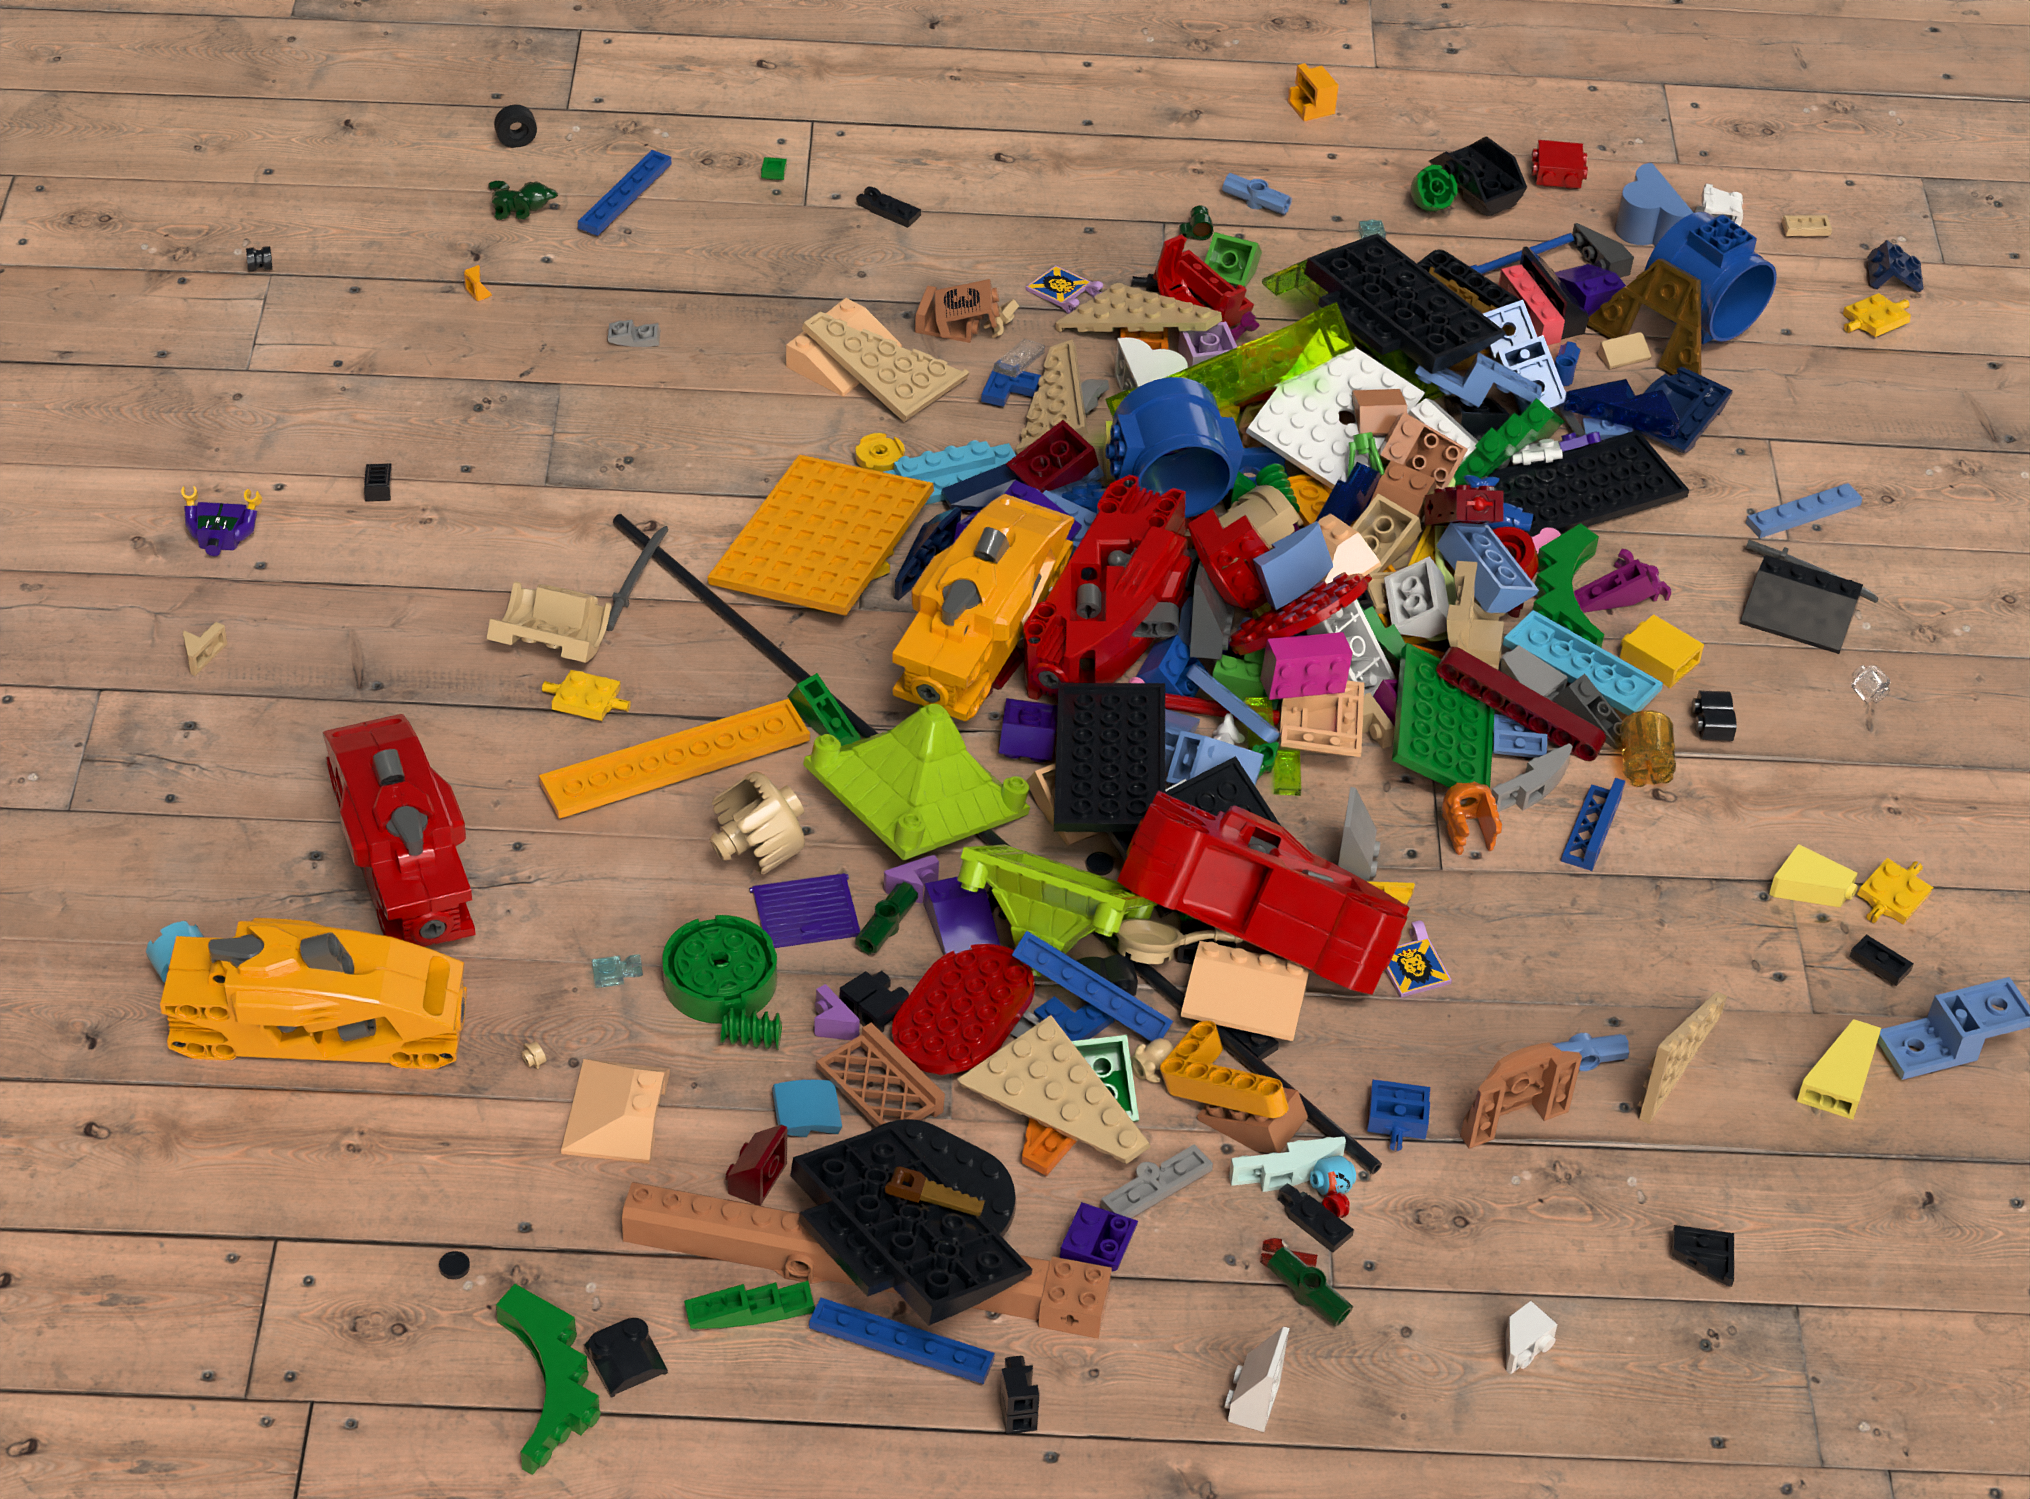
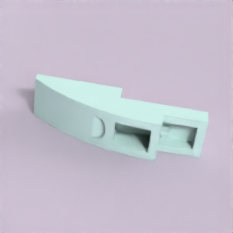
(1290, 1167)

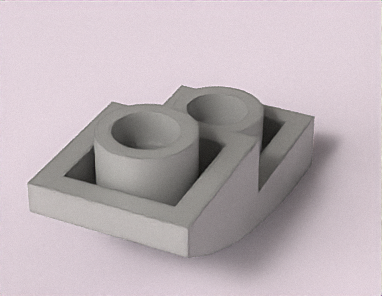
(626, 334)
(1091, 391)

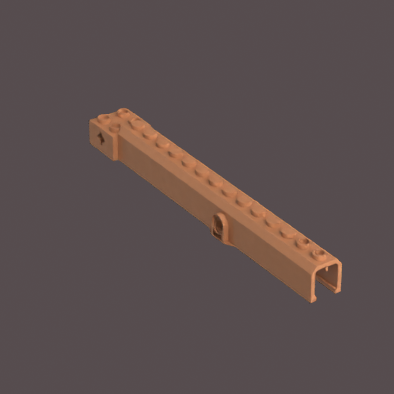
(1058, 1294)

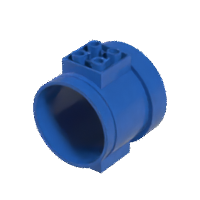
(1732, 276)
(1170, 417)

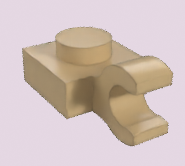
(1006, 315)

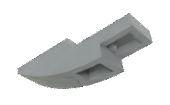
(1539, 780)

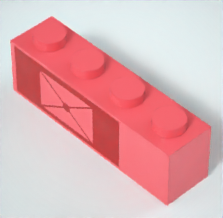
(1543, 314)

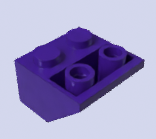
(1098, 1237)

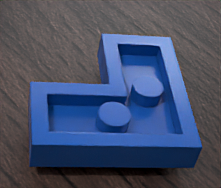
(1000, 386)
(1076, 1025)

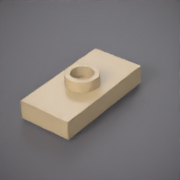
(1806, 225)

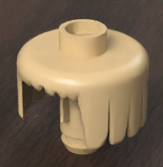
(758, 818)

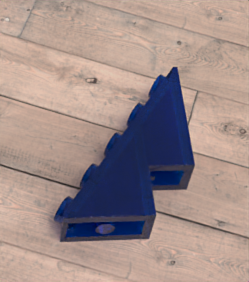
(1619, 405)
(1351, 497)

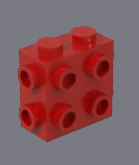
(1559, 164)

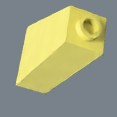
(1840, 1074)

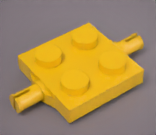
(1876, 315)
(586, 695)
(1894, 891)

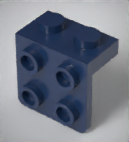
(1890, 261)

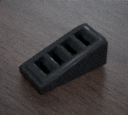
(378, 482)

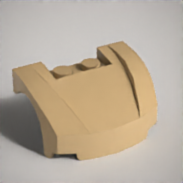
(1266, 510)
(555, 618)
(1469, 624)

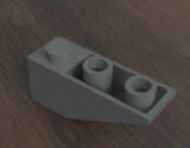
(1602, 250)
(1589, 704)

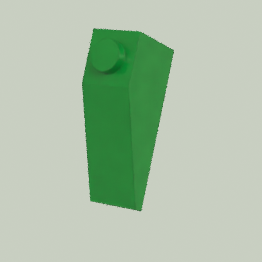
(821, 710)

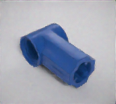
(1567, 362)

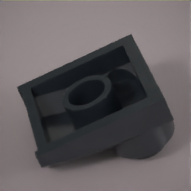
(624, 1355)

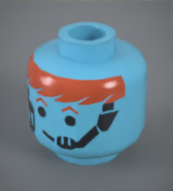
(1333, 1174)

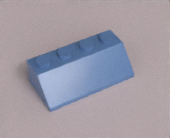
(1499, 578)

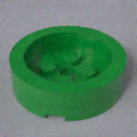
(709, 990)

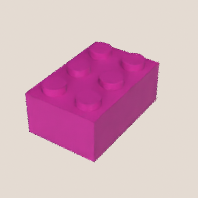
(1306, 665)

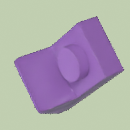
(913, 873)
(834, 1017)

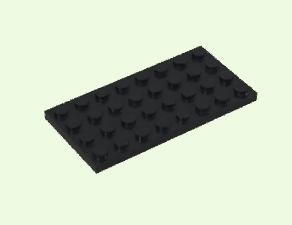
(1591, 484)
(1108, 755)

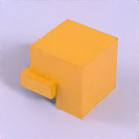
(1314, 94)

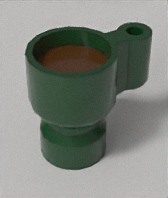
(1200, 225)

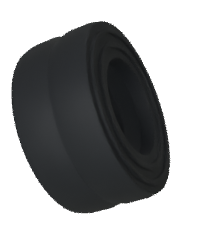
(515, 114)

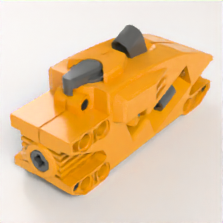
(977, 603)
(313, 996)

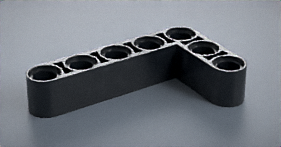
(1466, 277)

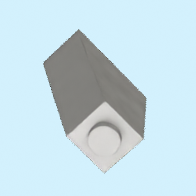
(1533, 672)

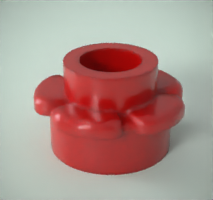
(1337, 1203)

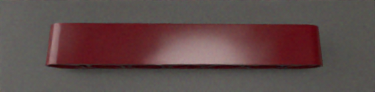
(1520, 703)

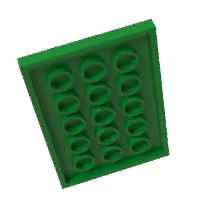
(1439, 725)

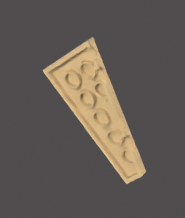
(1057, 397)

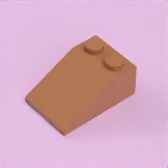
(1405, 487)

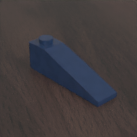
(980, 489)
(930, 541)

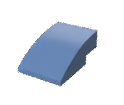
(1293, 565)

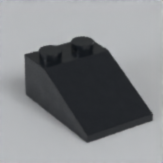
(1477, 419)

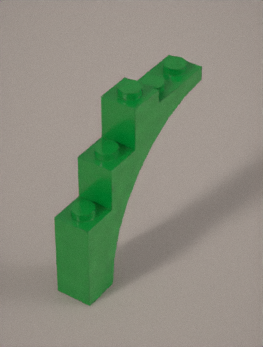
(1517, 432)
(1559, 563)
(549, 1337)

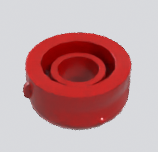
(1520, 547)

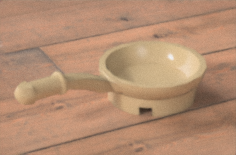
(1153, 940)

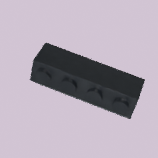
(1556, 291)

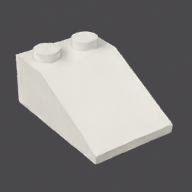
(1258, 1383)

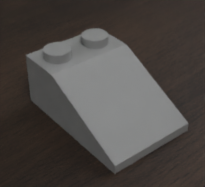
(1358, 839)

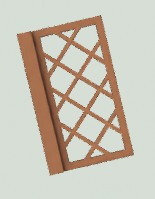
(896, 1064)

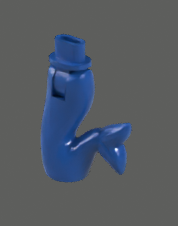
(1512, 515)

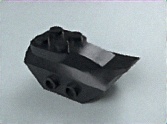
(1485, 175)

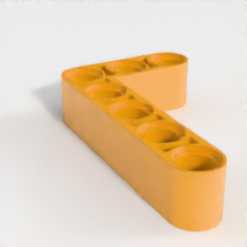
(1192, 1076)

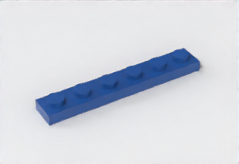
(624, 192)
(1091, 987)
(902, 1340)

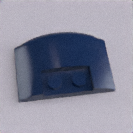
(1694, 402)

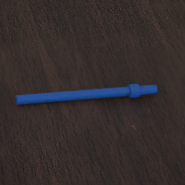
(1514, 257)

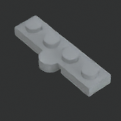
(1157, 1183)

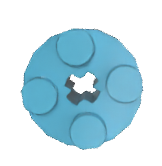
(161, 950)

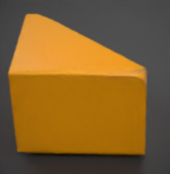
(473, 284)

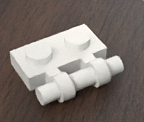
(1545, 450)

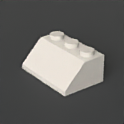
(1437, 418)
(1418, 599)

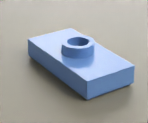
(1605, 428)

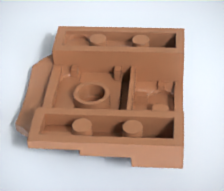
(1530, 1076)

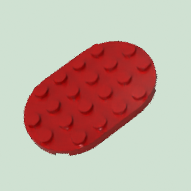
(1300, 613)
(963, 1009)

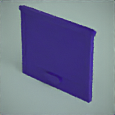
(806, 910)

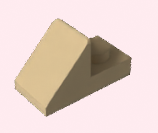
(204, 648)
(1377, 722)

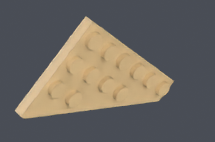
(1138, 311)
(1676, 1054)
(1055, 1085)

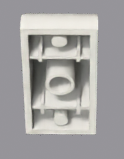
(1140, 364)
(1368, 660)

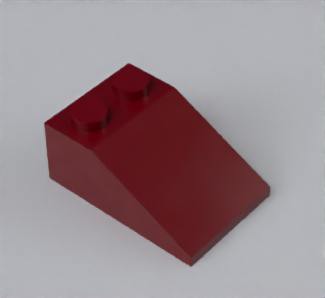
(1054, 459)

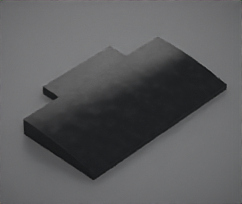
(1400, 304)
(923, 1250)

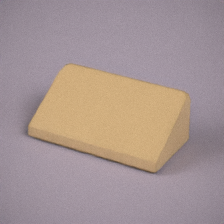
(1624, 350)

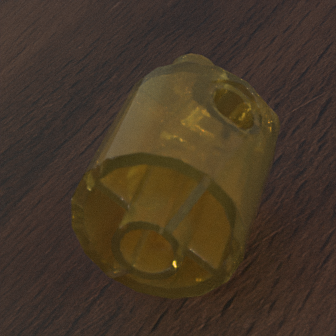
(1648, 748)

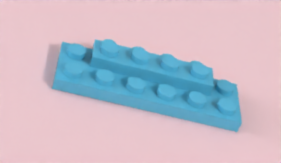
(952, 465)
(1618, 681)

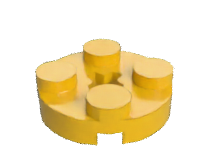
(890, 452)

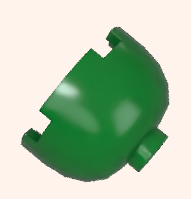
(1433, 188)

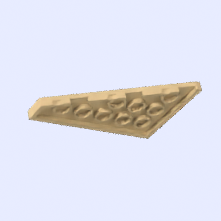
(896, 376)

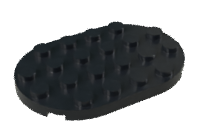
(966, 1169)

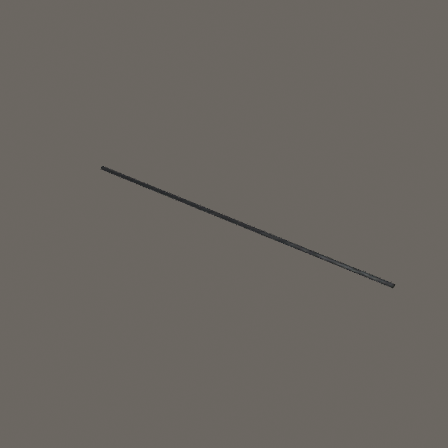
(1165, 987)

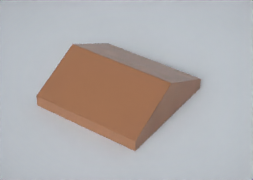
(1377, 409)

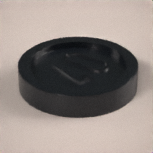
(1099, 863)
(454, 1265)

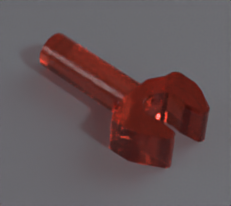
(1275, 1244)

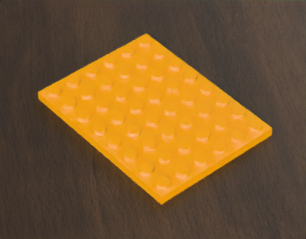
(821, 534)

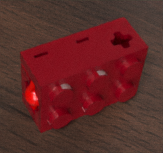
(1464, 505)

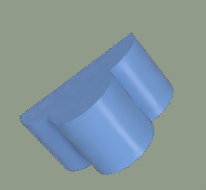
(1648, 208)

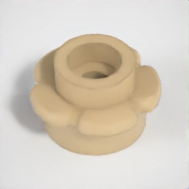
(533, 1055)

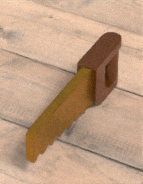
(930, 1192)

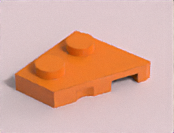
(1044, 1147)

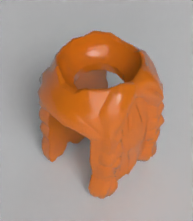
(1480, 806)

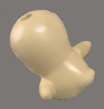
(1149, 1058)

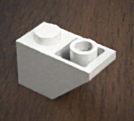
(1527, 1335)

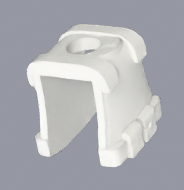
(1721, 202)

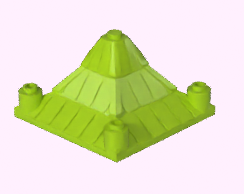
(917, 783)
(1049, 896)

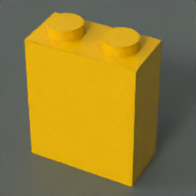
(1661, 650)

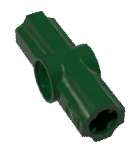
(886, 918)
(1321, 1297)

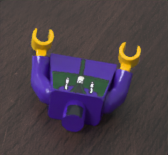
(220, 524)

